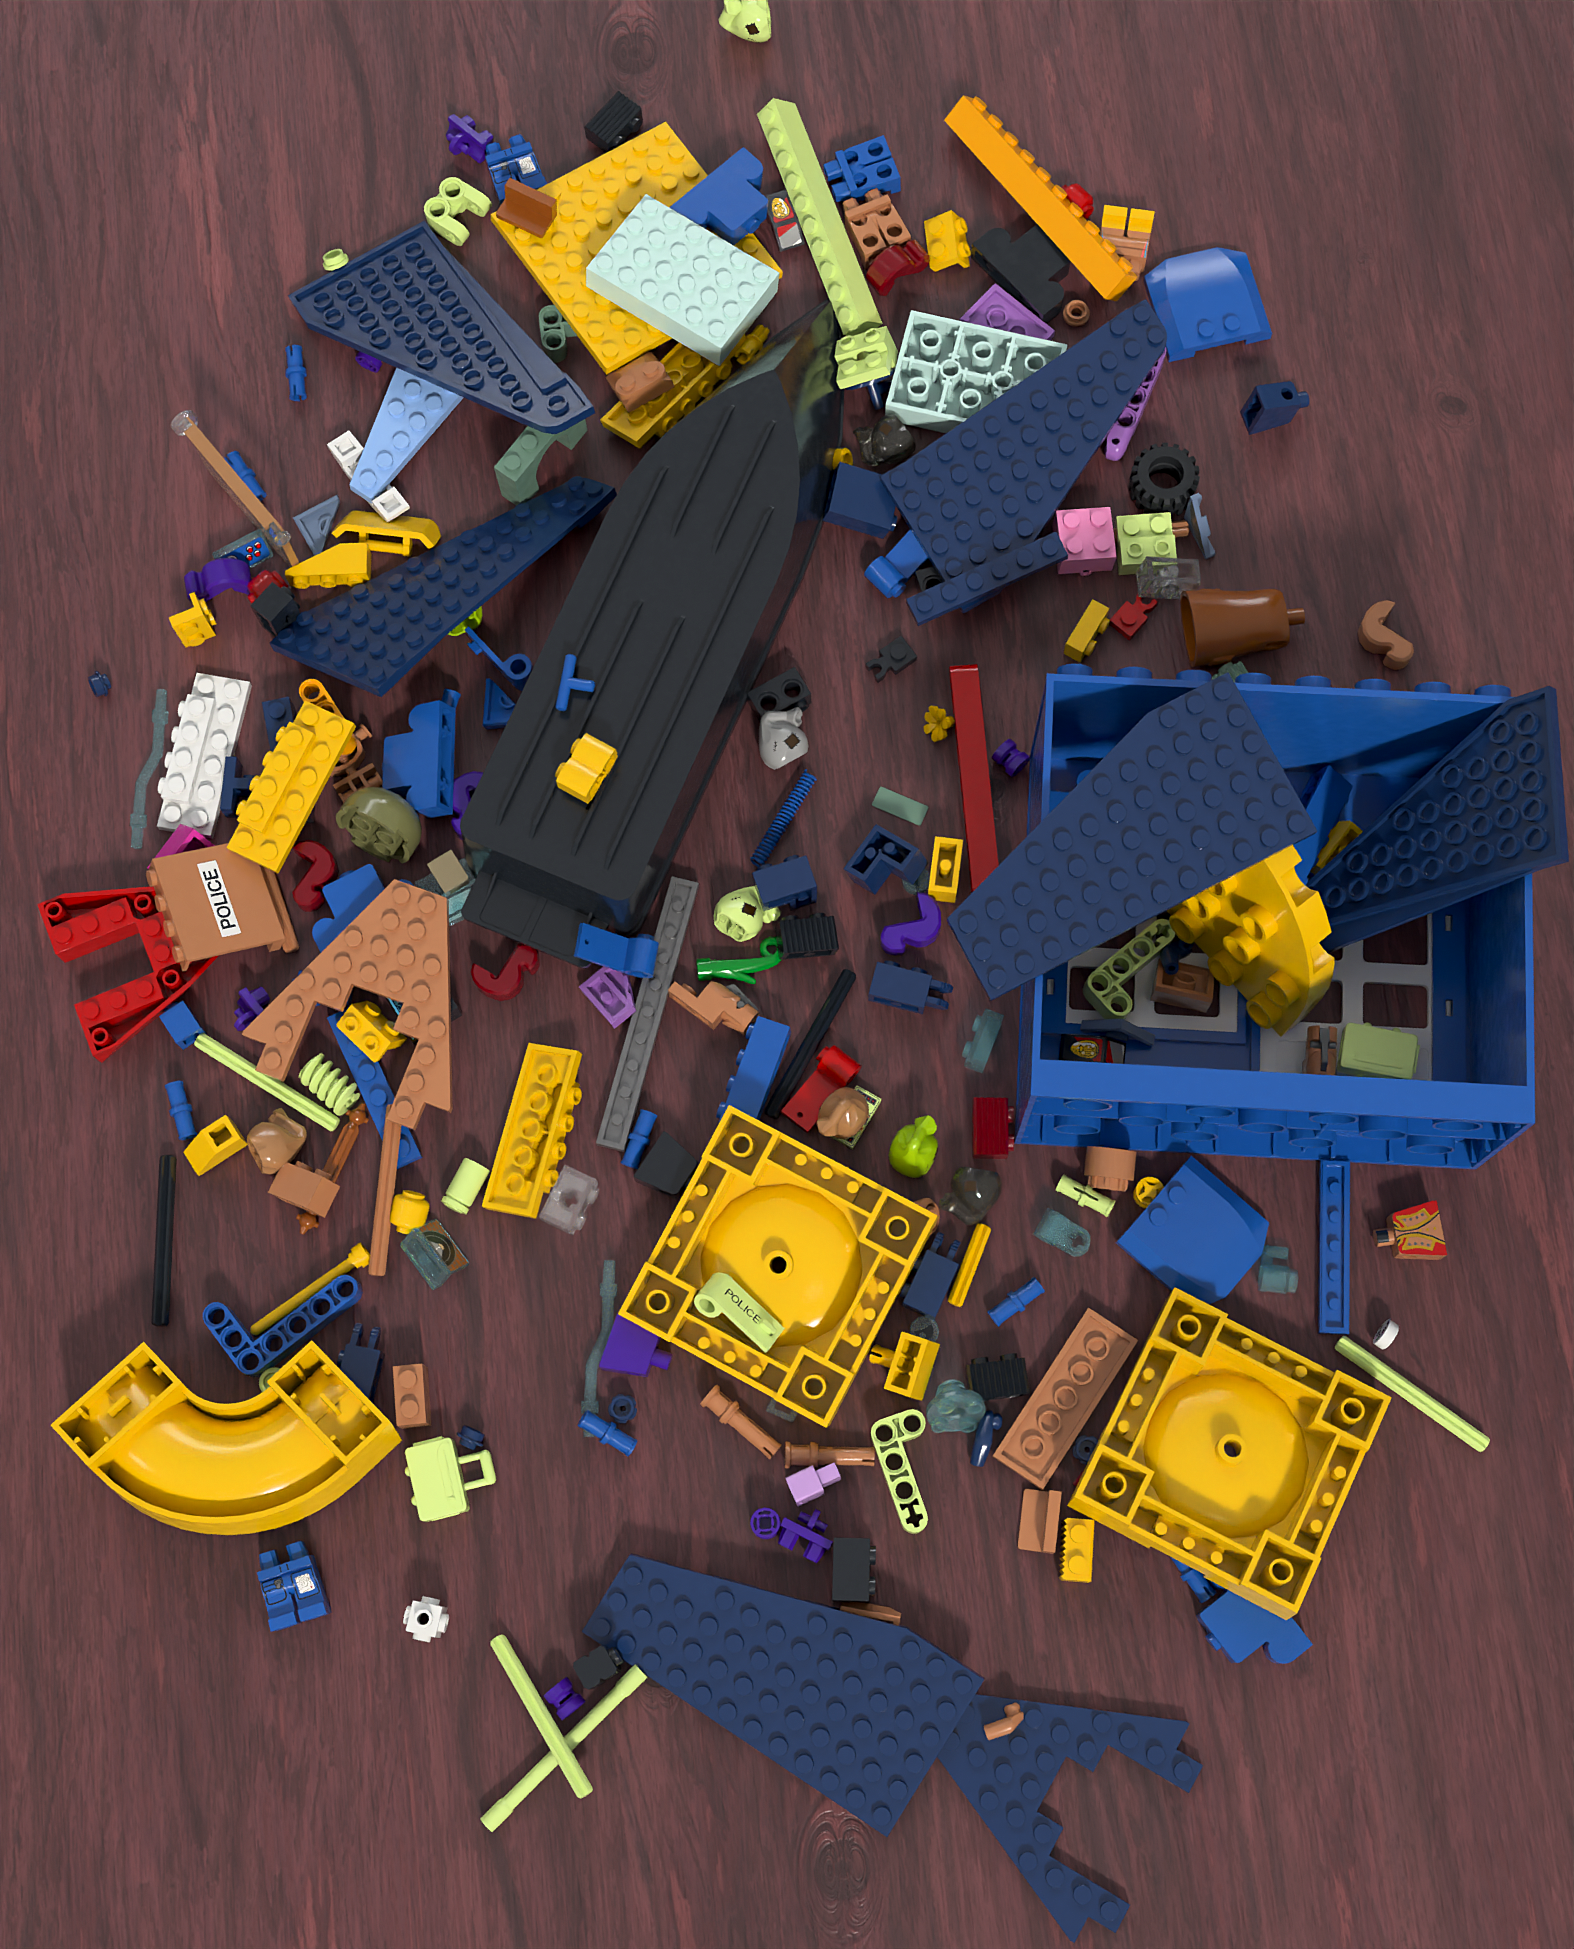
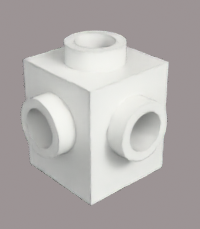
(437, 1619)

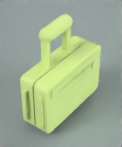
(1377, 1052)
(439, 1478)

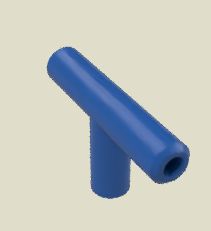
(568, 682)

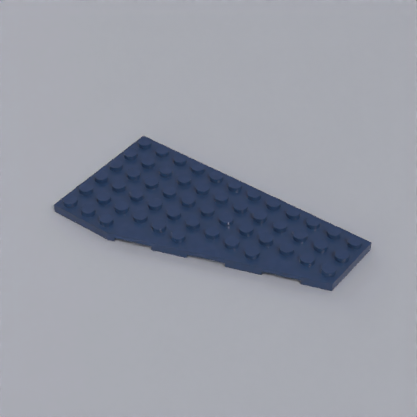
(1147, 828)
(809, 1685)

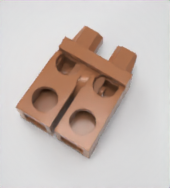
(874, 225)

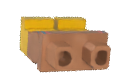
(1136, 243)

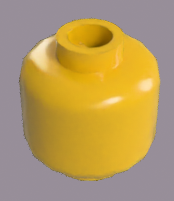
(408, 1211)

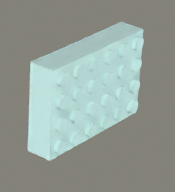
(682, 279)
(958, 368)

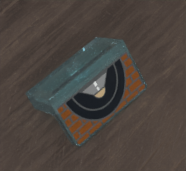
(433, 1253)

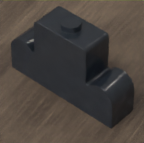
(1025, 269)

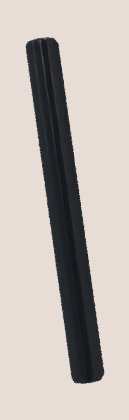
(810, 1044)
(164, 1240)

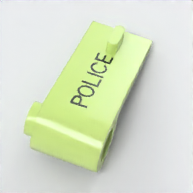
(725, 1296)

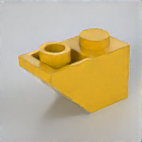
(214, 1145)

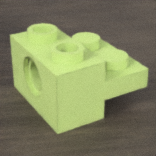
(861, 366)
(1143, 537)

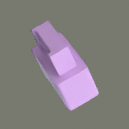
(809, 1484)

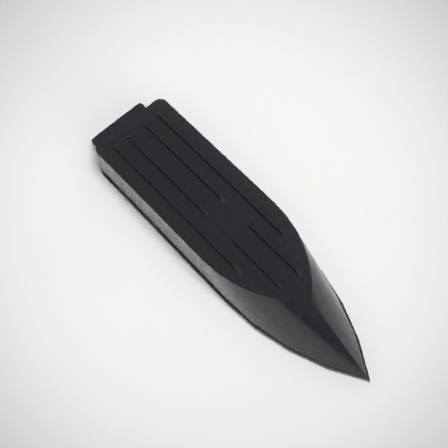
(674, 635)

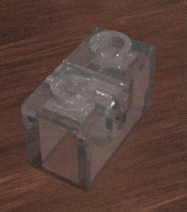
(1167, 577)
(569, 1184)

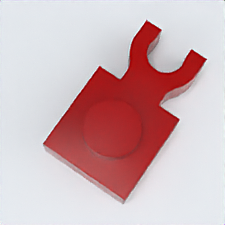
(1131, 618)

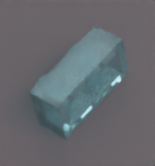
(986, 1031)

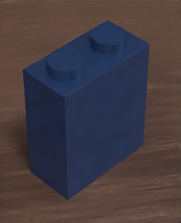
(859, 502)

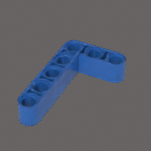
(283, 1329)

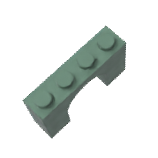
(519, 464)

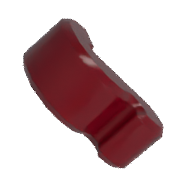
(896, 262)
(321, 873)
(511, 977)

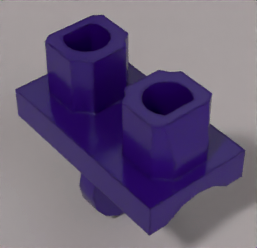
(466, 139)
(250, 1006)
(792, 1531)

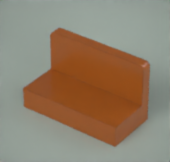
(527, 208)

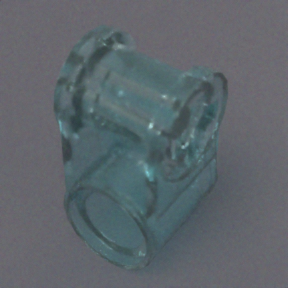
(1058, 1230)

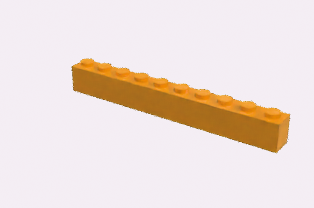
(1041, 198)

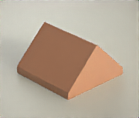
(1188, 988)

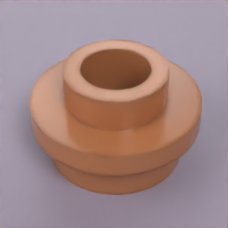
(1076, 306)

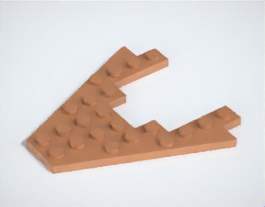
(397, 952)

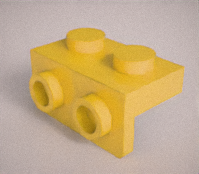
(947, 241)
(195, 623)
(370, 1030)

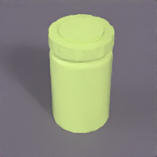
(465, 1186)

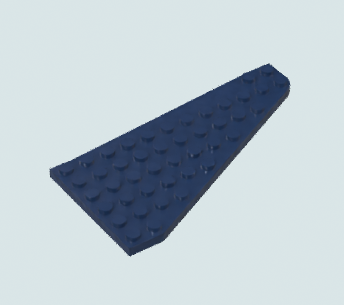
(1016, 459)

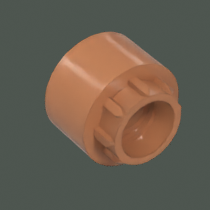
(1109, 1168)

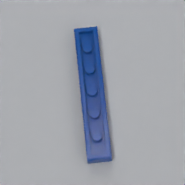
(1334, 1247)

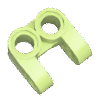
(466, 198)

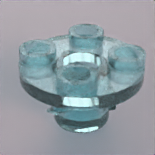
(955, 1408)

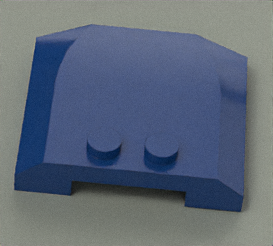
(1206, 301)
(1197, 1235)

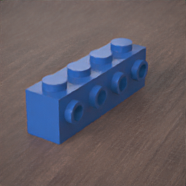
(757, 1067)

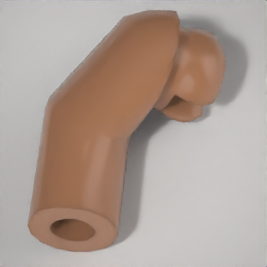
(1006, 1725)

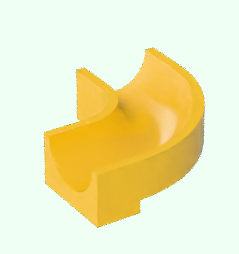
(228, 1463)

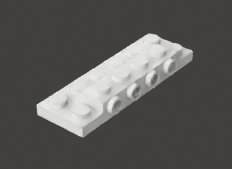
(196, 766)

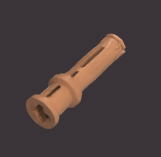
(730, 1413)
(820, 1455)

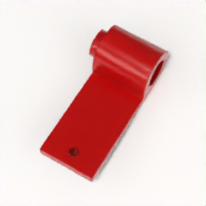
(833, 1072)

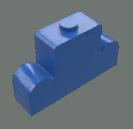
(728, 199)
(422, 761)
(347, 900)
(1242, 1627)

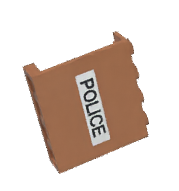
(213, 904)

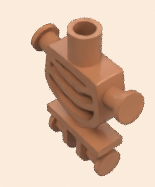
(349, 766)

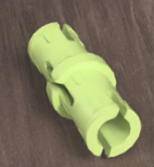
(1085, 1195)

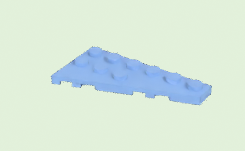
(403, 424)

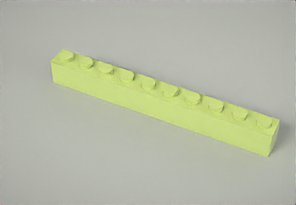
(819, 218)

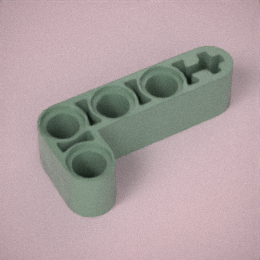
(554, 333)

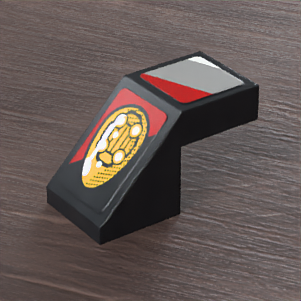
(784, 221)
(1091, 1049)

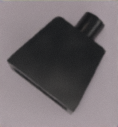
(667, 1167)

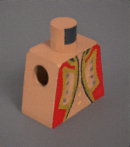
(1414, 1233)

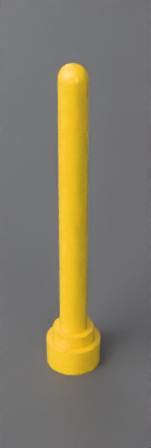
(356, 1258)

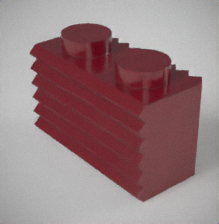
(990, 1128)

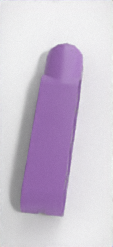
(1120, 435)

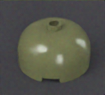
(381, 823)

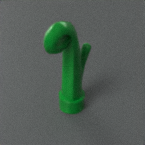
(738, 968)

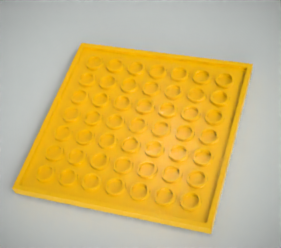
(589, 211)

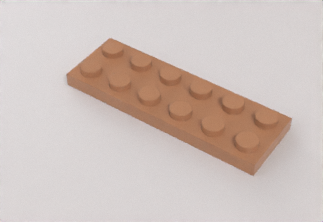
(1065, 1398)

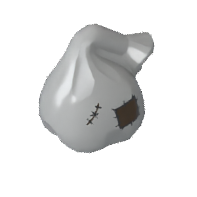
(781, 738)

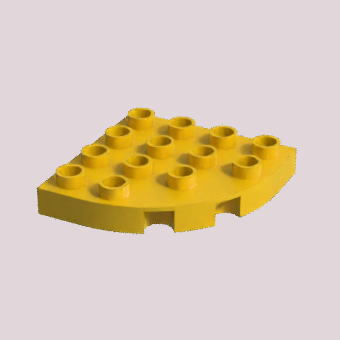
(1263, 939)

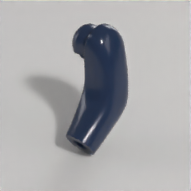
(1173, 953)
(983, 1437)

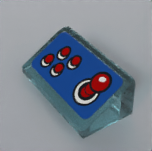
(251, 549)

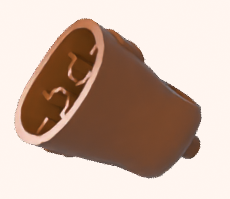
(1234, 623)

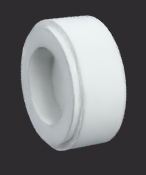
(1386, 1334)

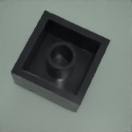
(852, 1568)

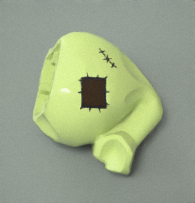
(747, 19)
(741, 914)

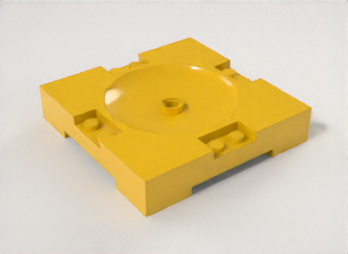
(843, 1251)
(1245, 1518)

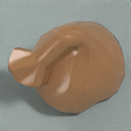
(842, 1113)
(275, 1141)

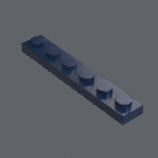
(986, 578)

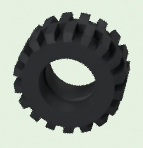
(1168, 461)

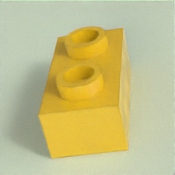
(1082, 638)

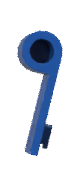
(898, 566)
(515, 668)
(616, 952)

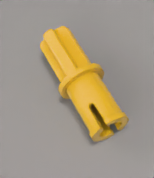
(752, 344)

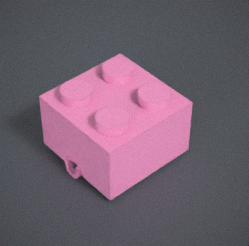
(1087, 540)

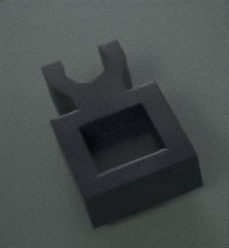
(894, 657)

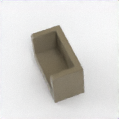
(448, 873)

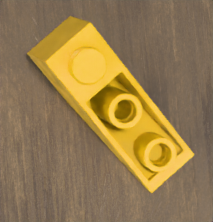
(339, 565)

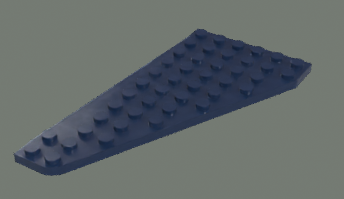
(434, 320)
(398, 617)
(1460, 830)

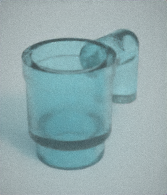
(1276, 1277)

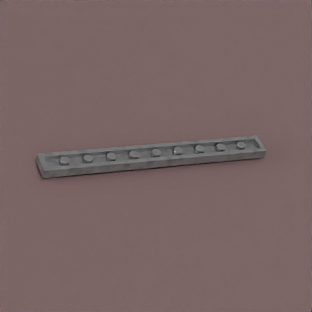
(648, 1016)

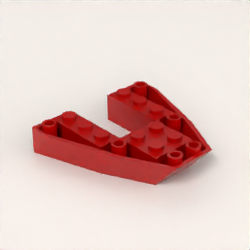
(96, 919)

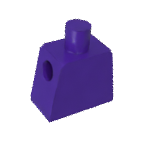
(633, 1350)

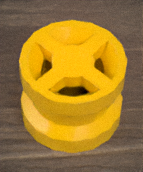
(1152, 1188)

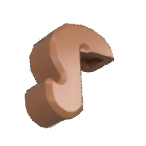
(1381, 640)

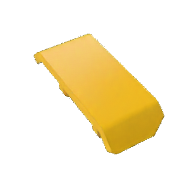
(401, 526)

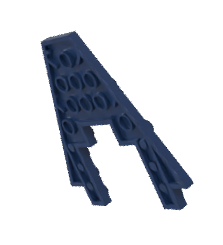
(1013, 1773)

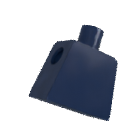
(1272, 406)

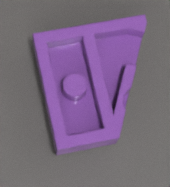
(610, 994)

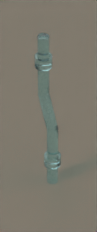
(138, 819)
(608, 1290)

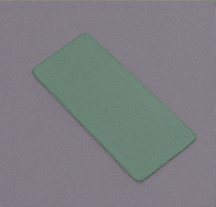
(900, 806)

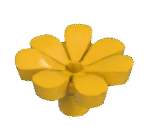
(938, 723)

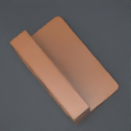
(1039, 1520)

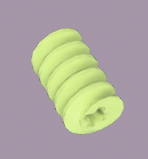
(328, 1086)

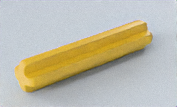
(969, 1265)

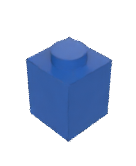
(181, 1024)

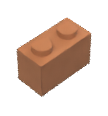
(304, 1188)
(412, 1396)

